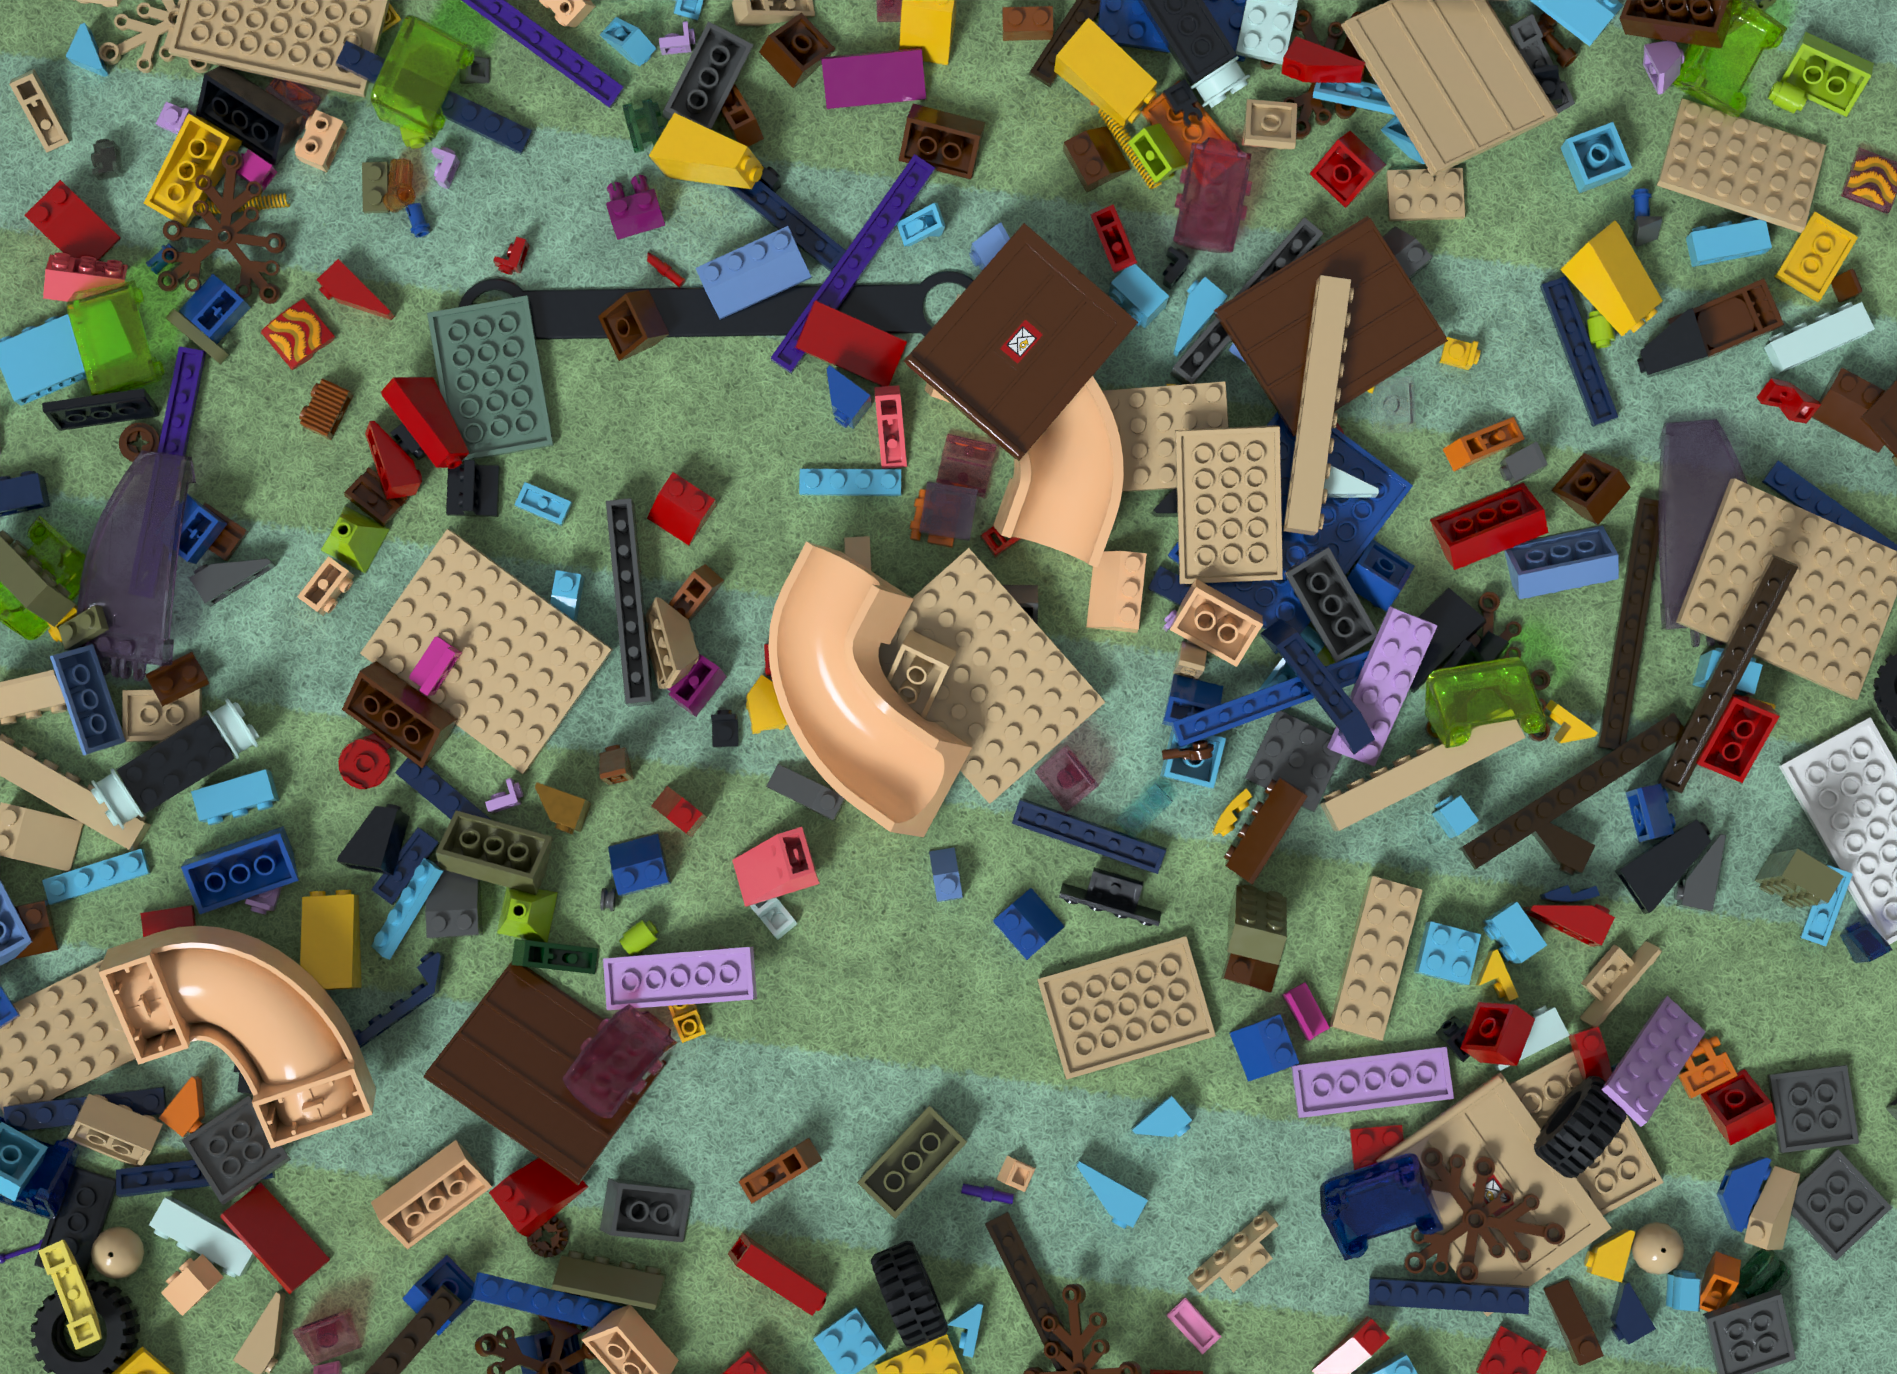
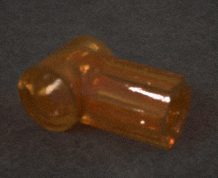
(400, 189)

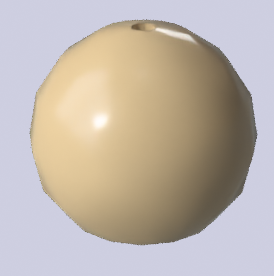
(1648, 1246)
(126, 1250)

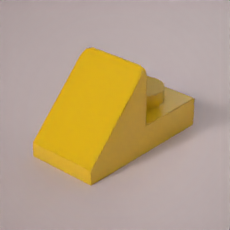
(1572, 729)
(1495, 969)

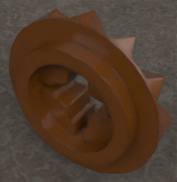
(131, 434)
(558, 1243)

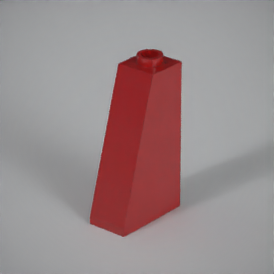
(427, 418)
(777, 1274)

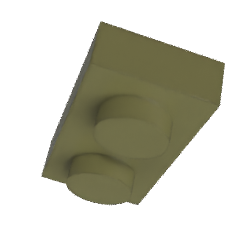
(374, 186)
(83, 628)

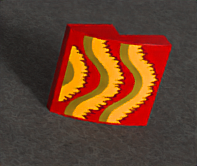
(297, 334)

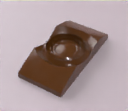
(1736, 317)

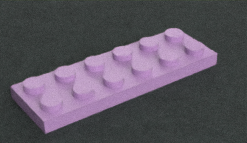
(1387, 679)
(680, 978)
(1653, 1061)
(1372, 1082)

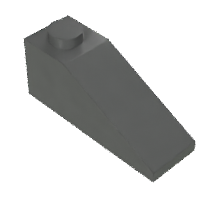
(223, 579)
(806, 792)
(1699, 884)

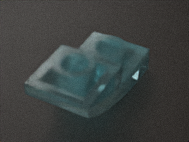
(1144, 810)

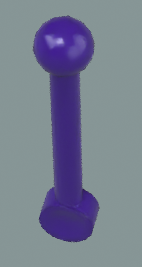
(3, 1257)

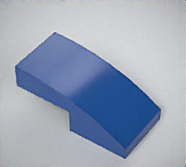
(1564, 894)

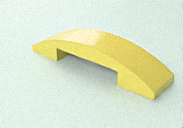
(73, 1293)

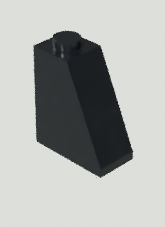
(1674, 347)
(377, 841)

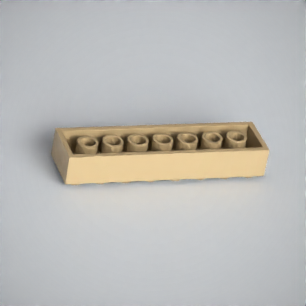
(1415, 773)

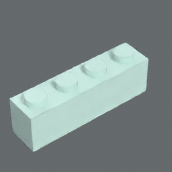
(1818, 338)
(202, 1235)

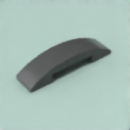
(1528, 41)

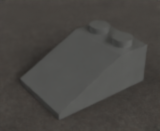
(454, 907)
(645, 1210)

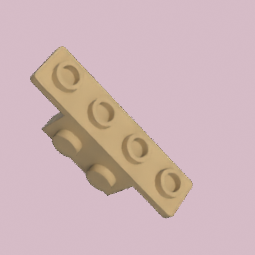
(1614, 978)
(1238, 1258)

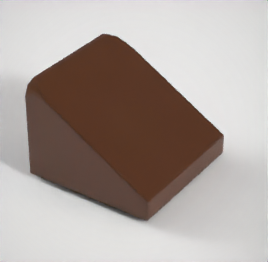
(1846, 286)

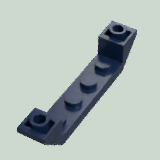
(1320, 683)
(431, 970)

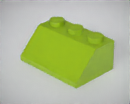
(1827, 73)

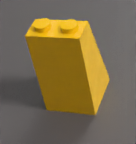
(929, 27)
(1105, 74)
(704, 156)
(1614, 280)
(331, 939)

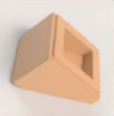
(1016, 1173)

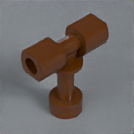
(1566, 56)

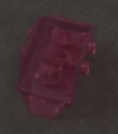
(1212, 196)
(618, 1060)

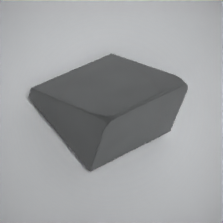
(477, 72)
(1646, 229)

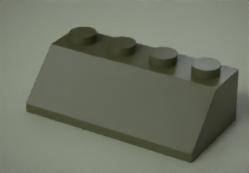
(494, 852)
(609, 1281)

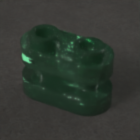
(650, 112)
(1763, 1274)

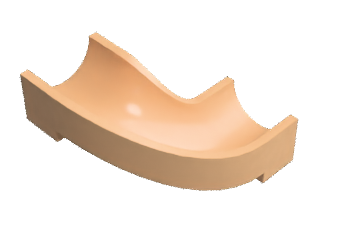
(1068, 480)
(841, 703)
(255, 1009)

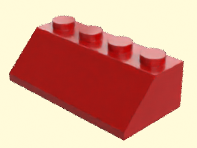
(1490, 525)

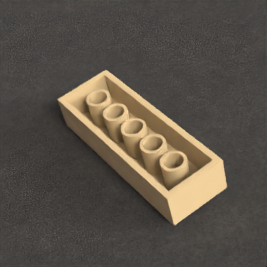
(1375, 958)

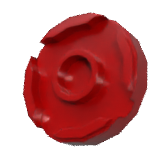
(364, 763)

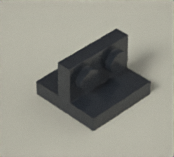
(473, 490)

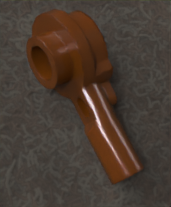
(1199, 751)

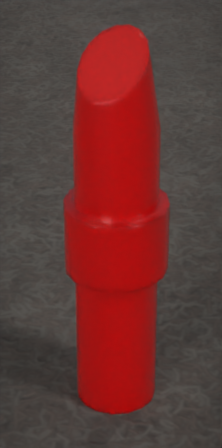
(665, 270)

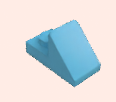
(921, 225)
(969, 1320)

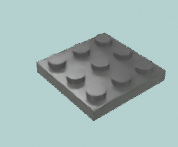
(1297, 755)
(1813, 1109)
(234, 1151)
(1837, 1204)
(1750, 1335)

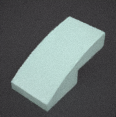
(774, 916)

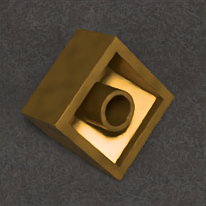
(563, 808)

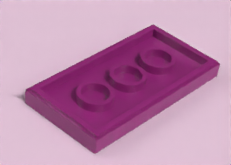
(873, 78)

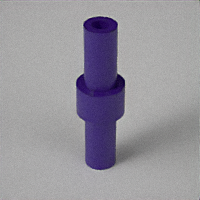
(987, 1193)

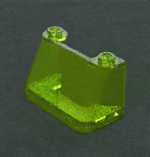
(1720, 74)
(419, 76)
(113, 338)
(60, 558)
(1481, 696)

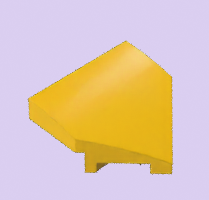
(764, 707)

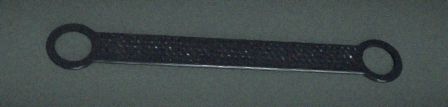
(691, 313)

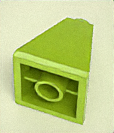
(355, 539)
(536, 918)

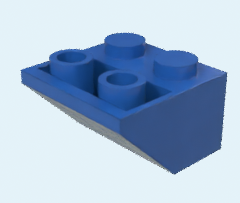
(214, 308)
(198, 530)
(1190, 697)

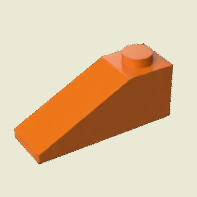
(1483, 443)

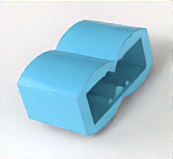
(1683, 1290)

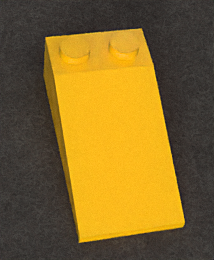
(194, 153)

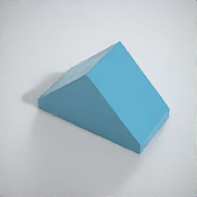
(85, 52)

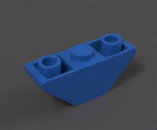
(1742, 1189)

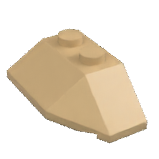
(670, 644)

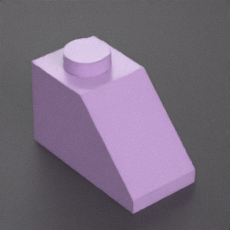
(1662, 63)

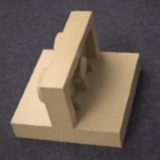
(1270, 124)

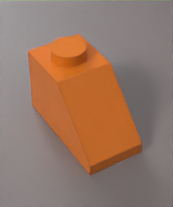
(186, 1109)
(1719, 1281)

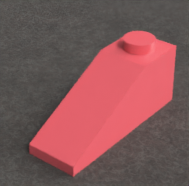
(890, 427)

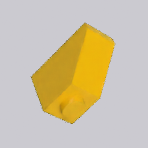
(1610, 1256)

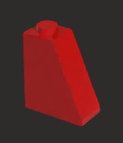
(679, 811)

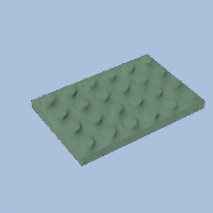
(492, 376)

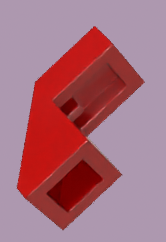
(1790, 399)

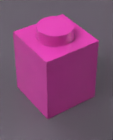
(256, 170)

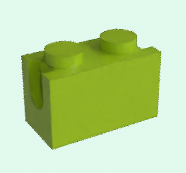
(1157, 152)

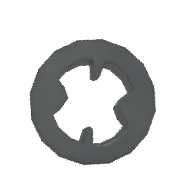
(608, 899)

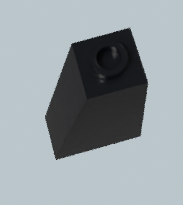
(1662, 865)

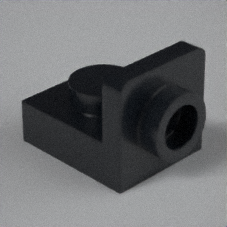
(1549, 81)
(1175, 272)
(725, 729)
(1453, 1034)

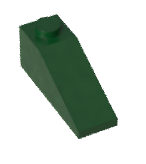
(554, 956)

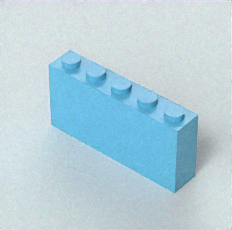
(41, 360)

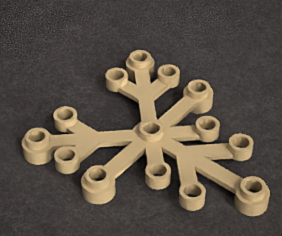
(148, 34)

